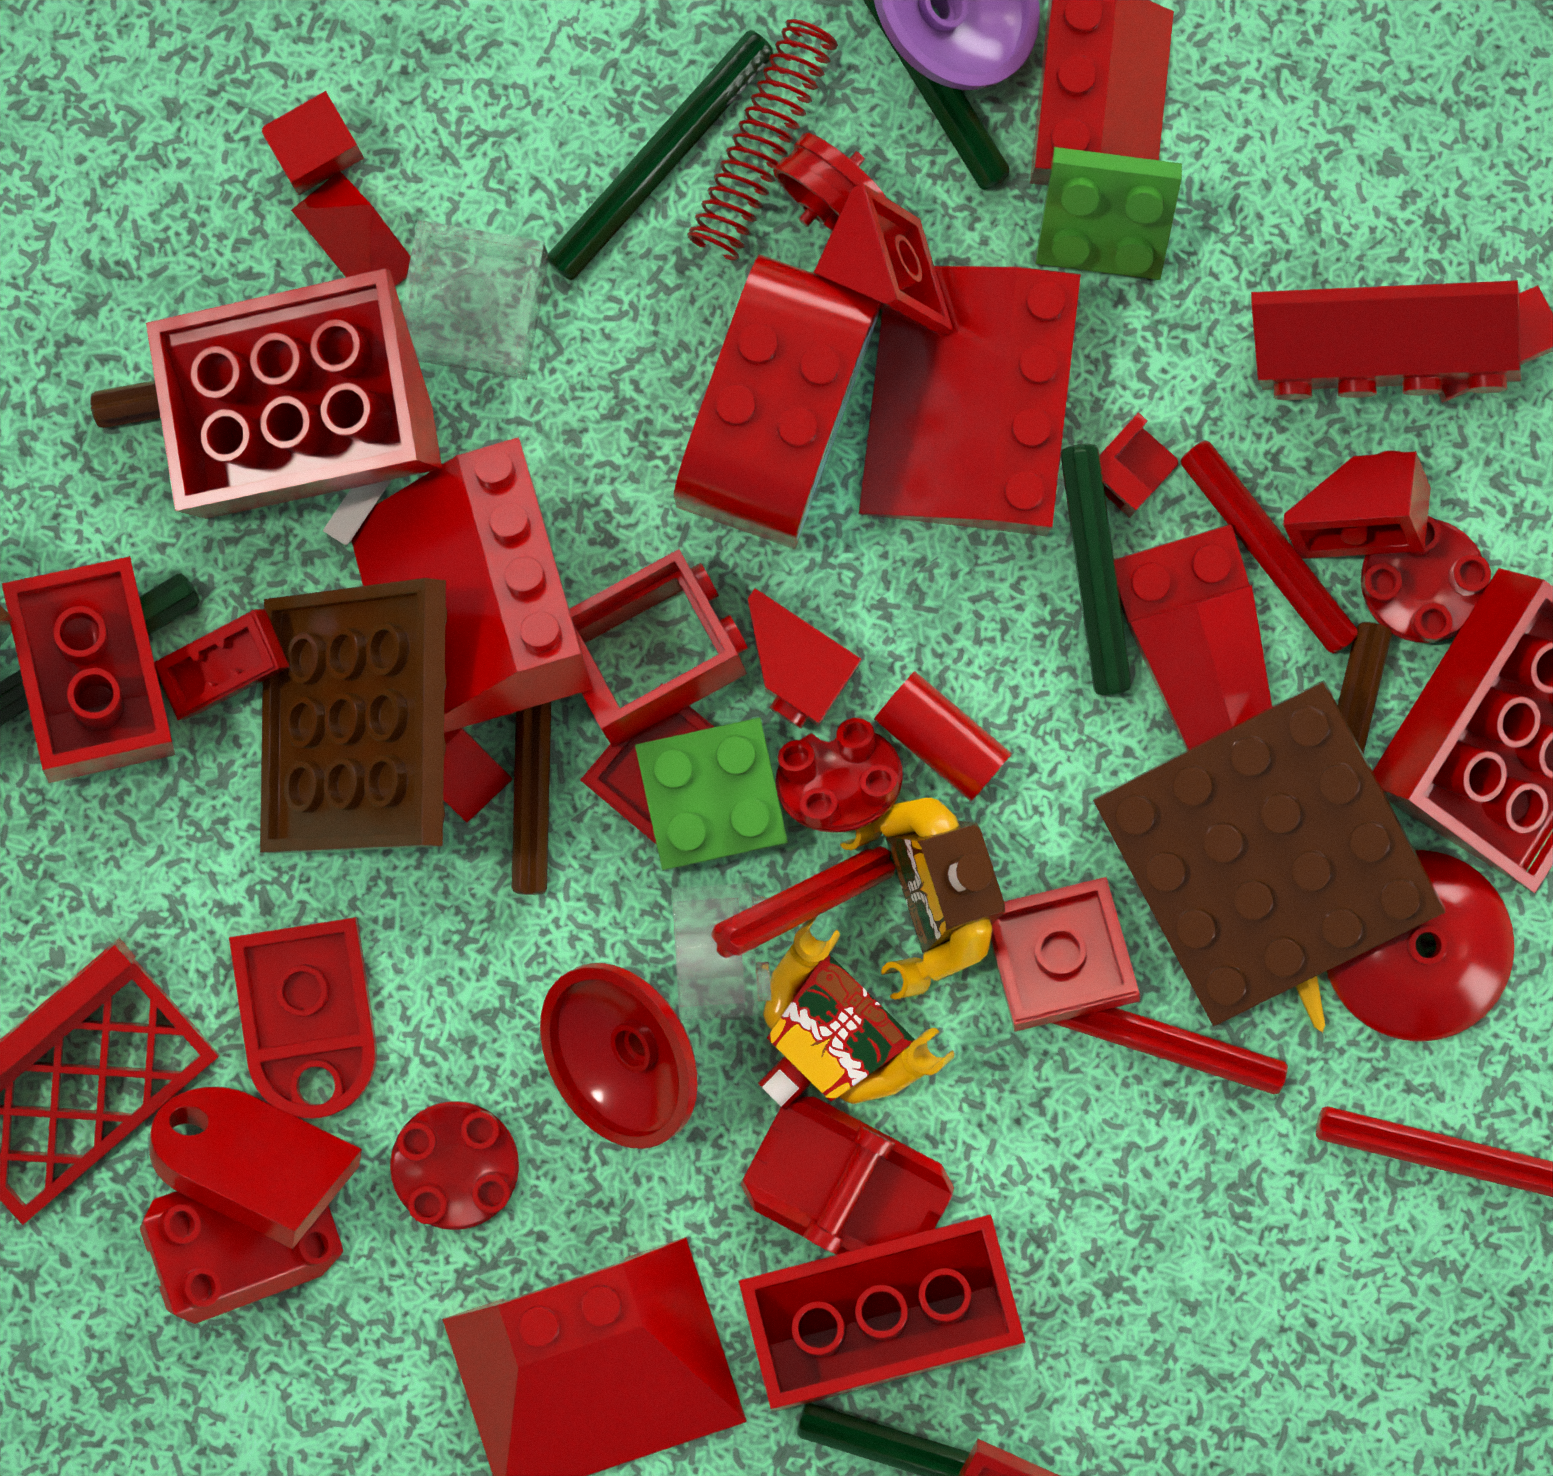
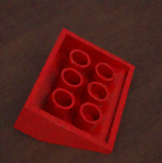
(291, 396)
(975, 416)
(505, 601)
(1481, 735)

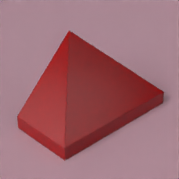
(351, 230)

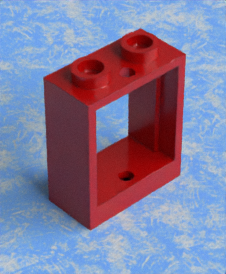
(628, 600)

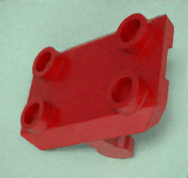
(843, 1180)
(219, 1264)

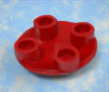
(1427, 591)
(839, 781)
(454, 1165)

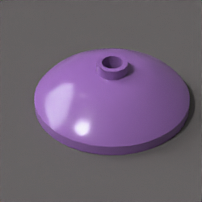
(969, 43)

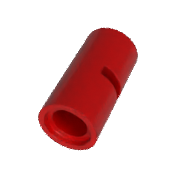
(942, 736)

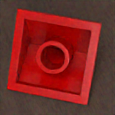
(886, 258)

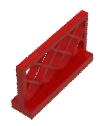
(48, 1027)

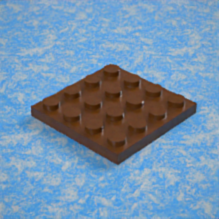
(355, 720)
(1269, 854)

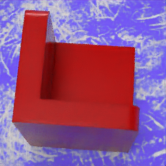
(312, 143)
(1134, 466)

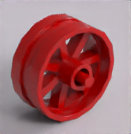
(821, 178)

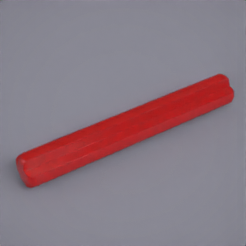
(1269, 547)
(802, 902)
(1182, 1048)
(1435, 1150)

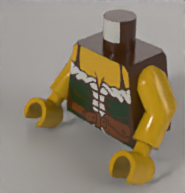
(945, 887)

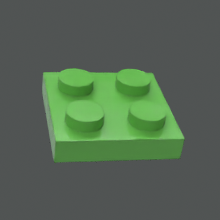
(1108, 213)
(711, 794)

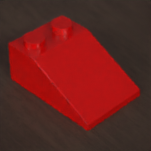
(88, 669)

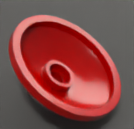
(1453, 988)
(619, 1055)

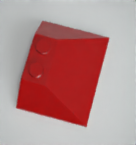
(596, 1368)

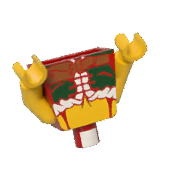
(836, 1032)

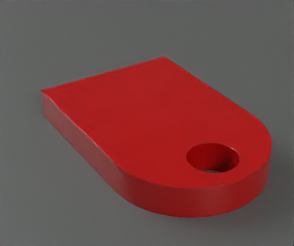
(303, 1009)
(250, 1160)

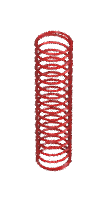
(831, 45)

